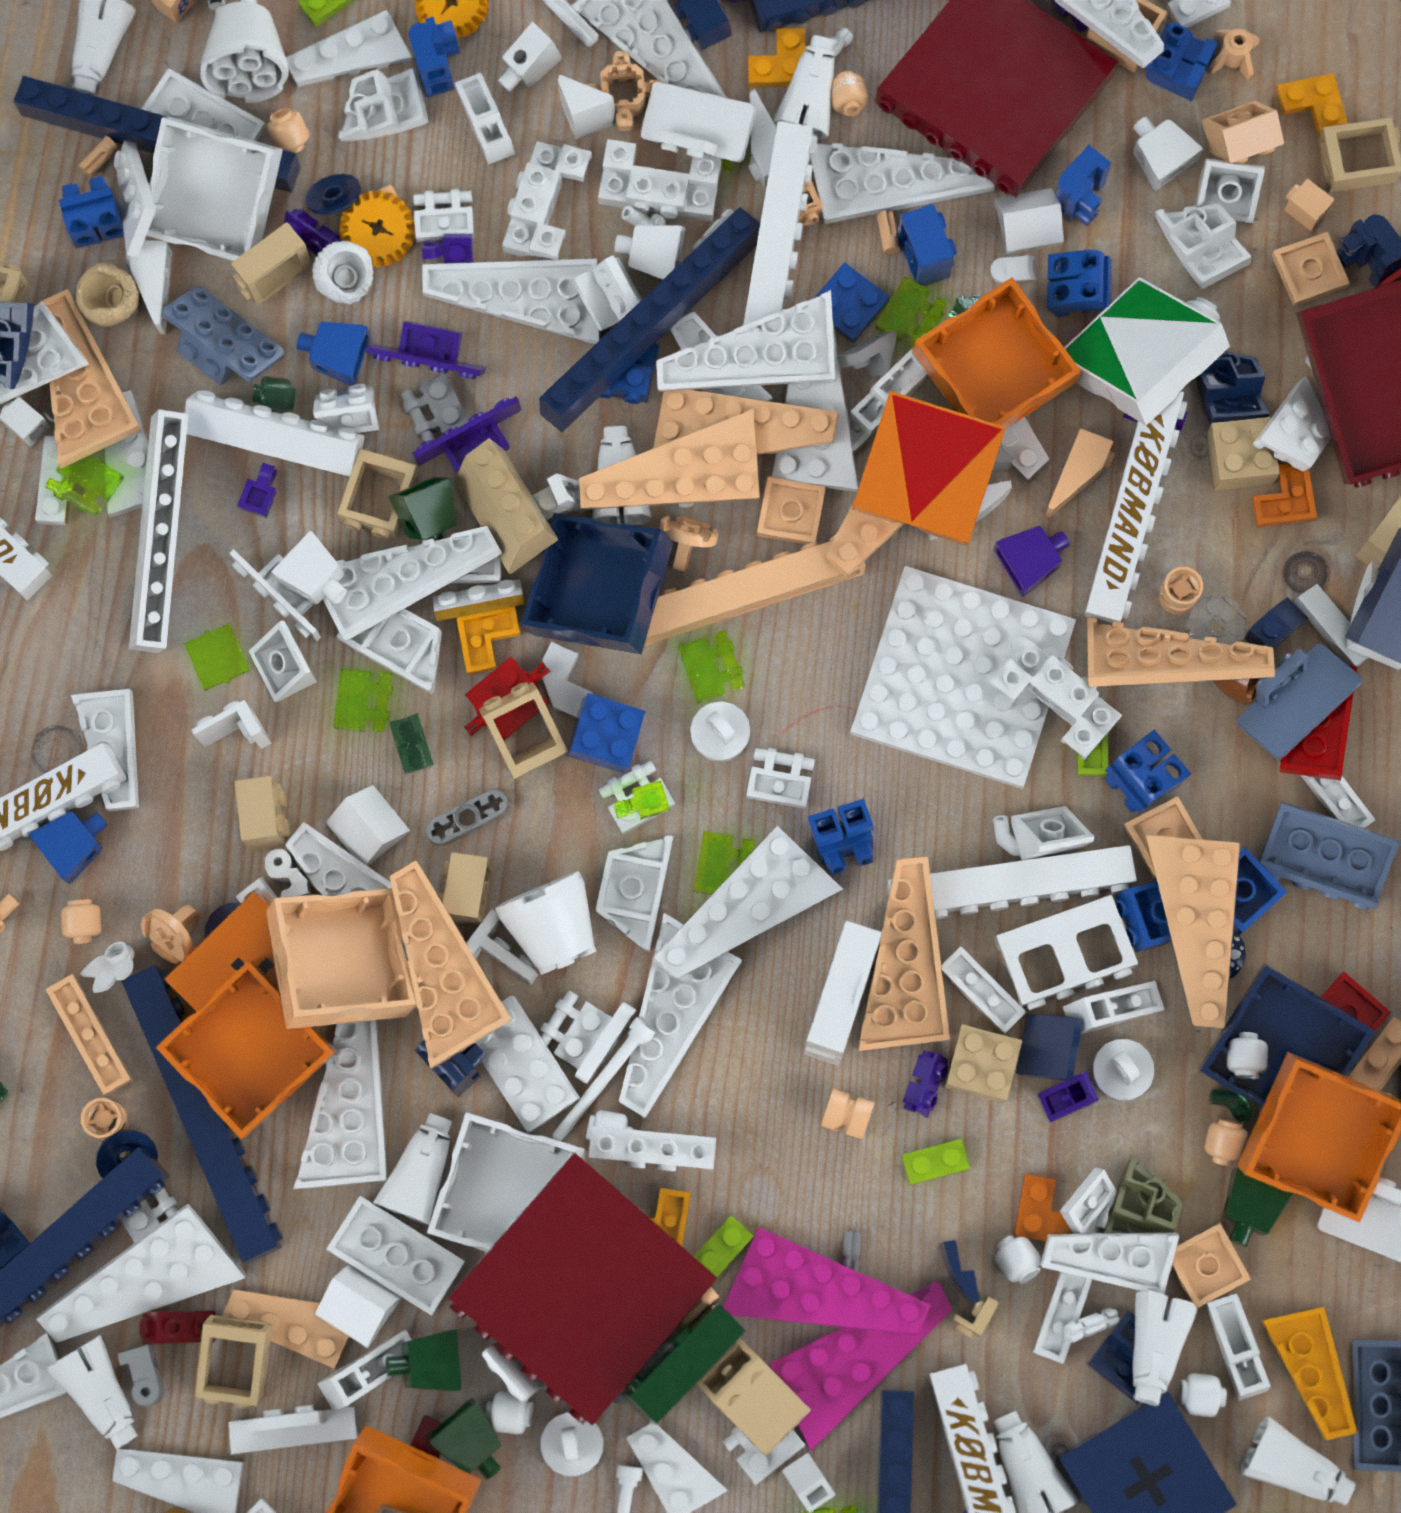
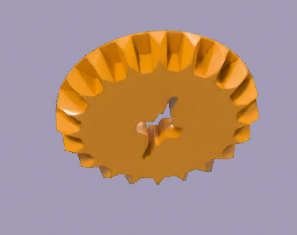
(465, 16)
(396, 220)

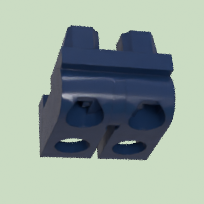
(1372, 244)
(459, 1070)

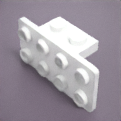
(698, 122)
(1379, 1226)

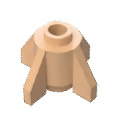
(1235, 51)

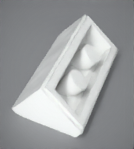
(1328, 622)

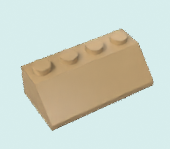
(503, 505)

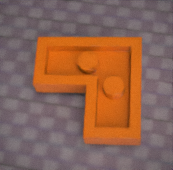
(1291, 505)
(1034, 1210)

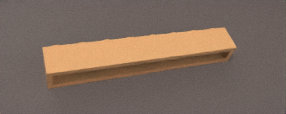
(744, 590)

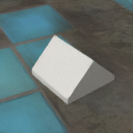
(585, 107)
(1231, 185)
(1030, 220)
(281, 663)
(367, 825)
(1049, 833)
(357, 1305)

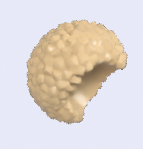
(106, 294)

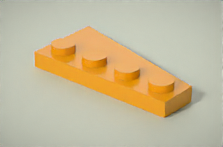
(1313, 1364)

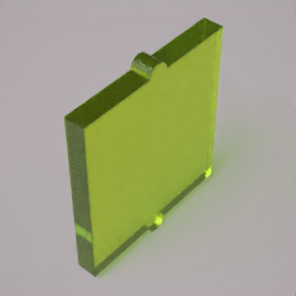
(217, 657)

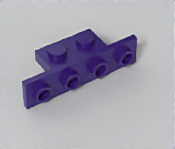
(429, 347)
(461, 440)

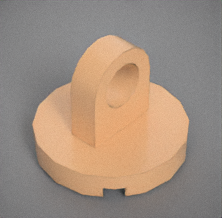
(687, 533)
(170, 932)

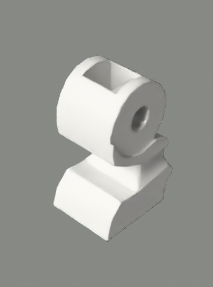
(282, 870)

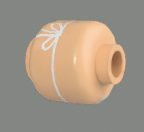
(848, 93)

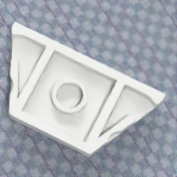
(1297, 428)
(403, 646)
(634, 888)

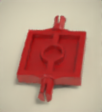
(500, 684)

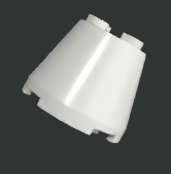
(244, 54)
(551, 922)

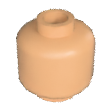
(288, 130)
(81, 921)
(1226, 1141)

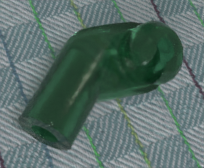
(1235, 1103)

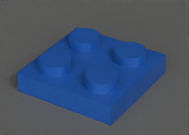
(853, 301)

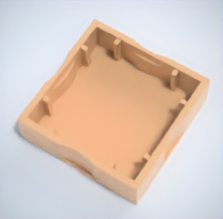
(340, 958)

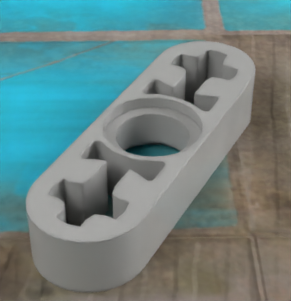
(450, 834)

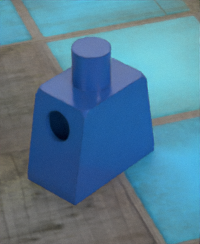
(336, 349)
(70, 843)

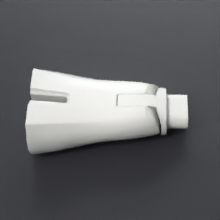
(97, 38)
(810, 88)
(614, 449)
(417, 1176)
(1158, 1342)
(94, 1387)
(1294, 1465)
(1031, 1472)

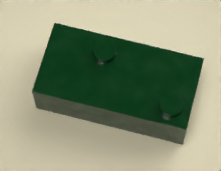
(683, 1364)

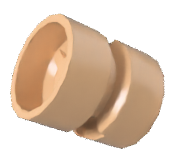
(1180, 590)
(847, 1114)
(104, 1118)

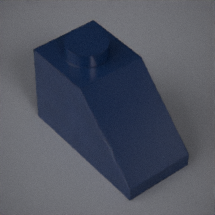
(1276, 625)

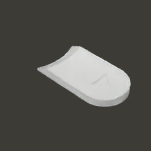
(1017, 267)

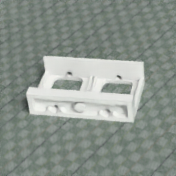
(1061, 934)

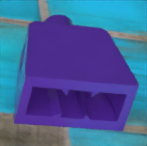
(1030, 557)

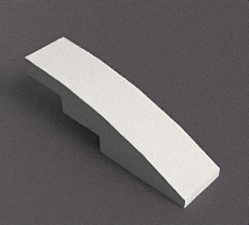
(866, 415)

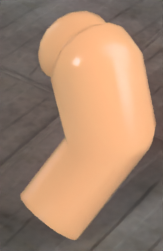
(7, 905)

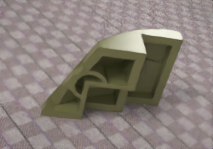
(1143, 1203)

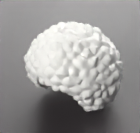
(343, 272)

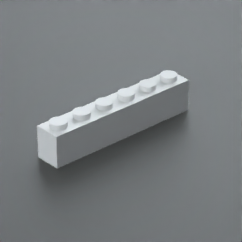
(273, 433)

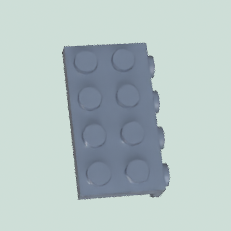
(1328, 855)

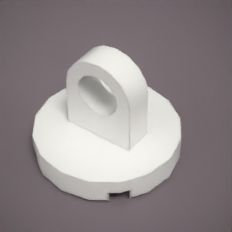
(720, 731)
(1123, 1070)
(570, 1446)

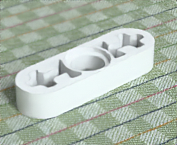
(605, 1043)

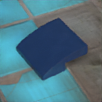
(963, 1281)
(1115, 1356)

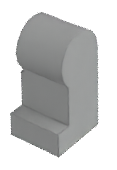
(145, 1374)

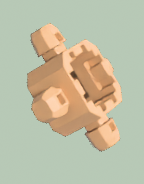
(621, 71)

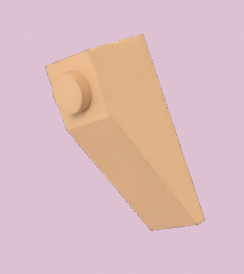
(1082, 467)

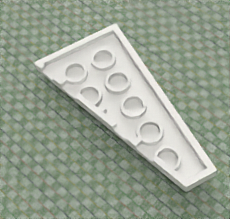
(653, 39)
(768, 351)
(758, 895)
(677, 1014)
(157, 1270)

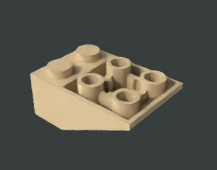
(752, 1397)

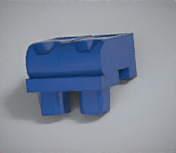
(431, 47)
(1182, 61)
(1077, 182)
(91, 213)
(1079, 283)
(1137, 780)
(844, 837)

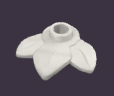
(112, 966)

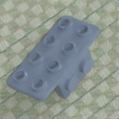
(219, 338)
(1297, 698)

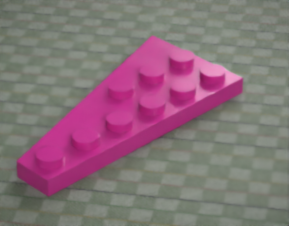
(804, 1287)
(848, 1364)

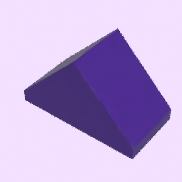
(1068, 1097)

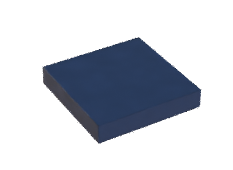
(1049, 1047)

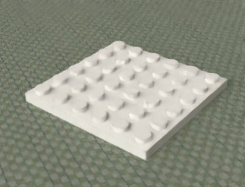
(935, 672)

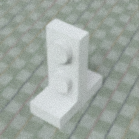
(559, 497)
(500, 949)

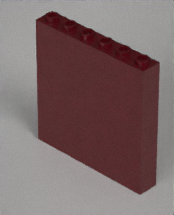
(996, 86)
(1358, 378)
(581, 1289)

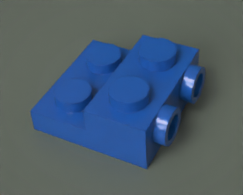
(637, 380)
(1144, 916)

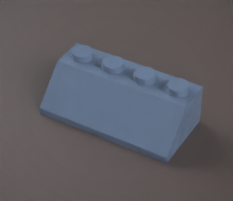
(1377, 1405)

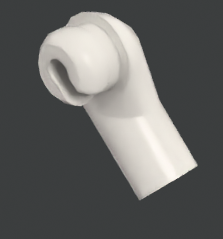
(637, 218)
(1003, 835)

